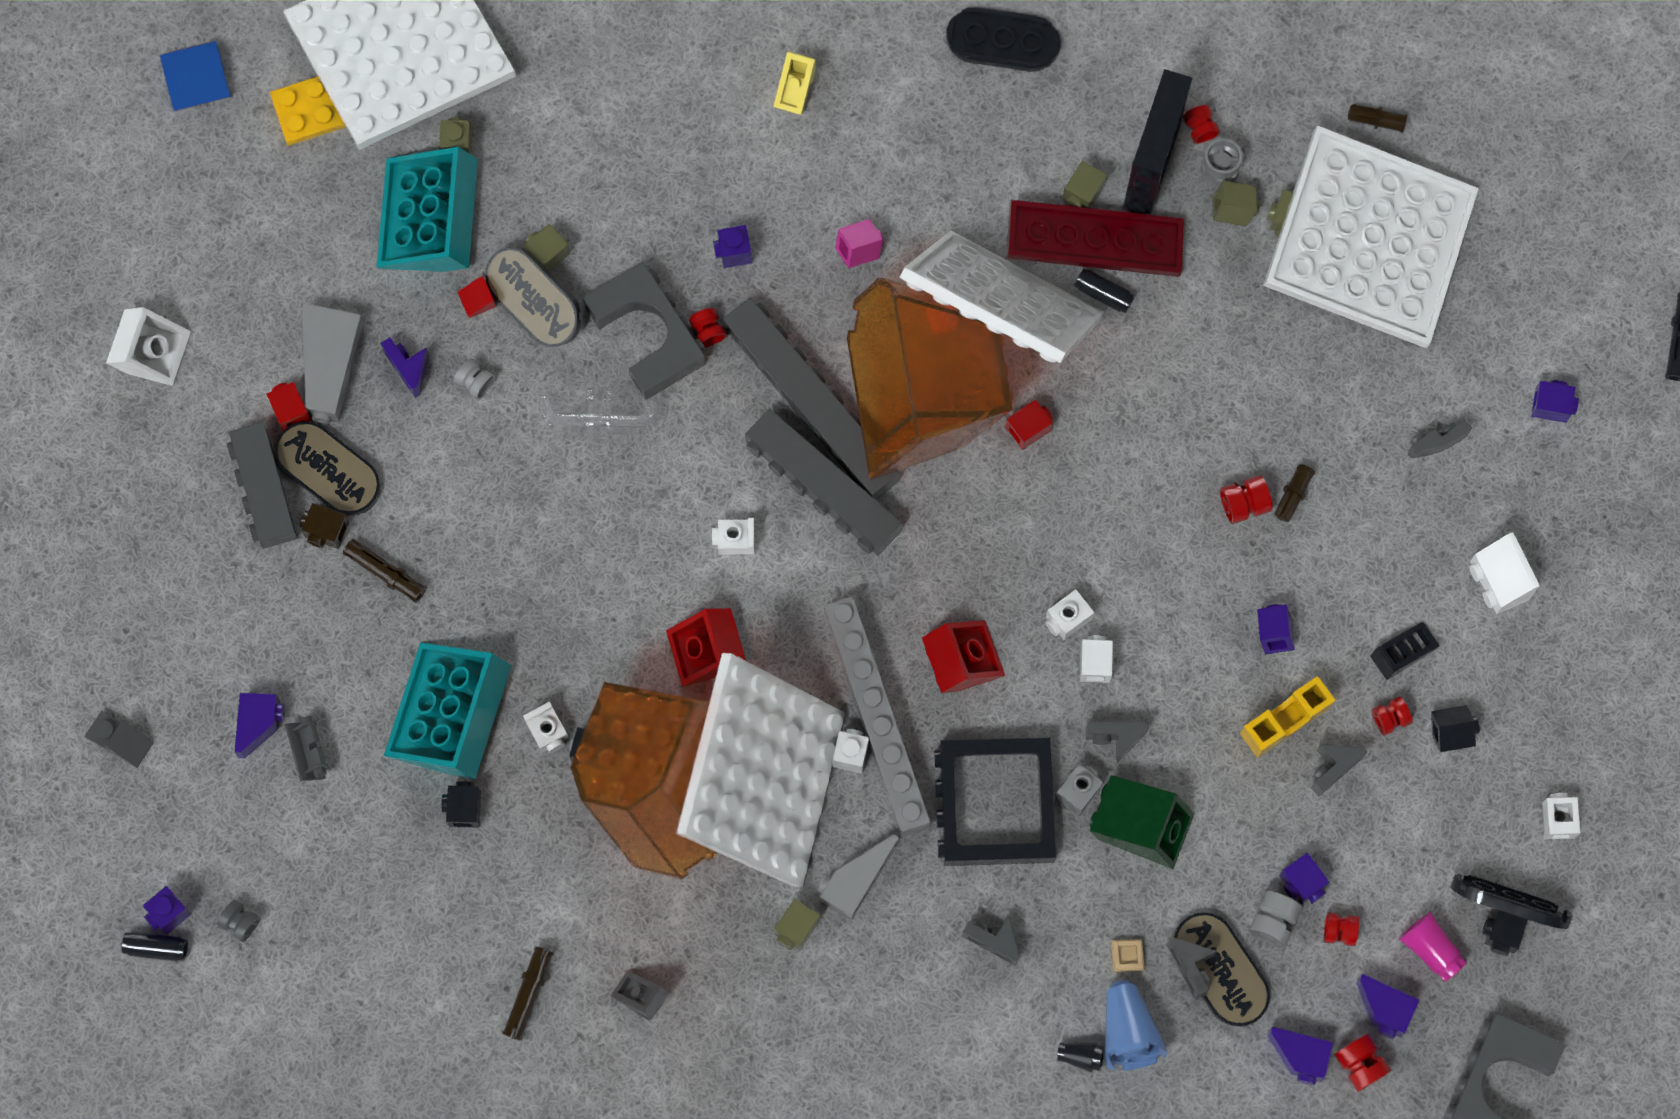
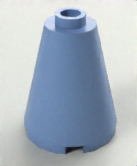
(1130, 1030)

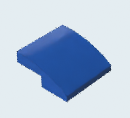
(195, 76)

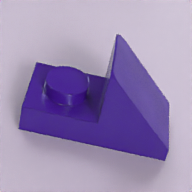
(410, 370)

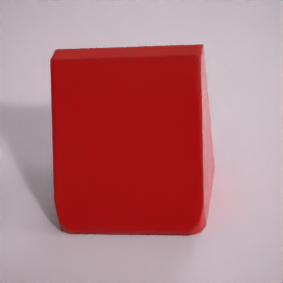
(476, 297)

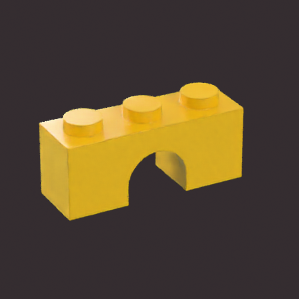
(1289, 717)

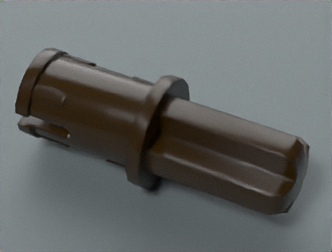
(1377, 117)
(1294, 492)

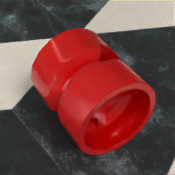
(1246, 499)
(1362, 1051)

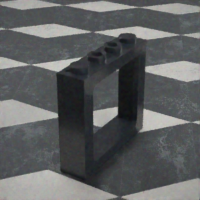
(1157, 142)
(997, 854)

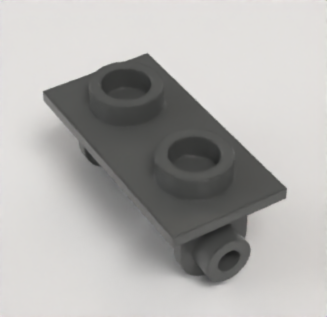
(306, 754)

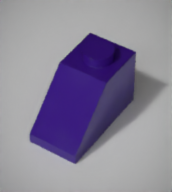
(256, 721)
(1386, 1006)
(1302, 1054)

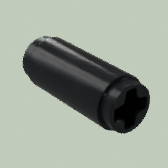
(1104, 290)
(154, 946)

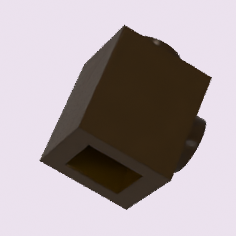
(323, 526)

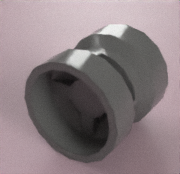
(238, 920)

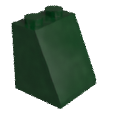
(1142, 820)

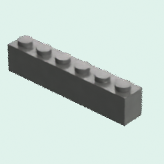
(823, 483)

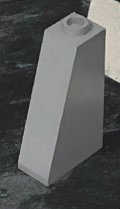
(329, 356)

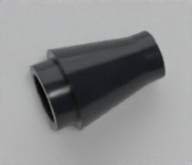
(1082, 1055)

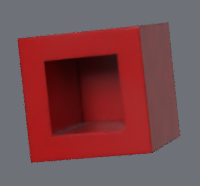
(287, 405)
(1029, 424)

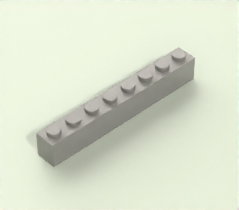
(877, 717)

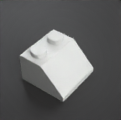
(148, 346)
(1504, 574)

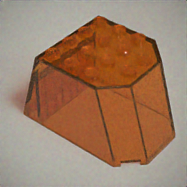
(922, 376)
(637, 773)

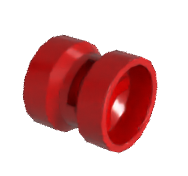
(1201, 124)
(707, 327)
(1392, 716)
(1341, 929)

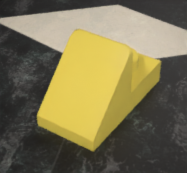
(795, 82)

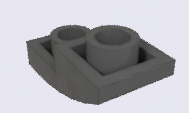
(1433, 442)

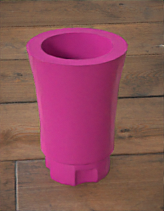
(1433, 947)

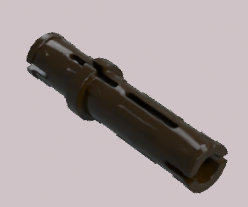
(394, 577)
(527, 993)

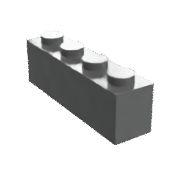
(262, 484)

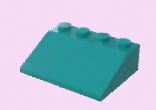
(427, 211)
(448, 709)

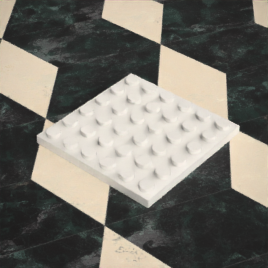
(397, 59)
(1371, 237)
(1002, 296)
(761, 771)

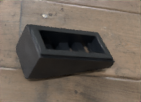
(1388, 660)

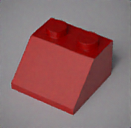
(700, 644)
(962, 655)

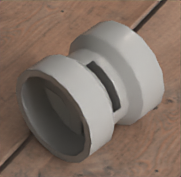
(474, 378)

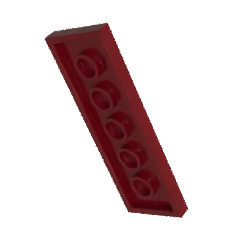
(1095, 238)

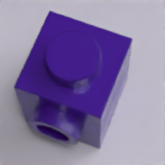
(733, 246)
(1554, 401)
(1275, 629)
(1304, 880)
(165, 911)

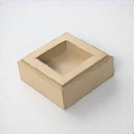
(1127, 955)

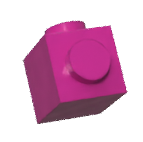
(859, 243)

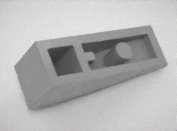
(854, 880)

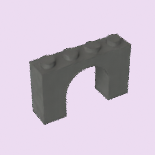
(639, 291)
(1501, 1041)

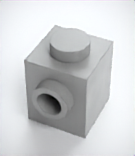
(1079, 788)

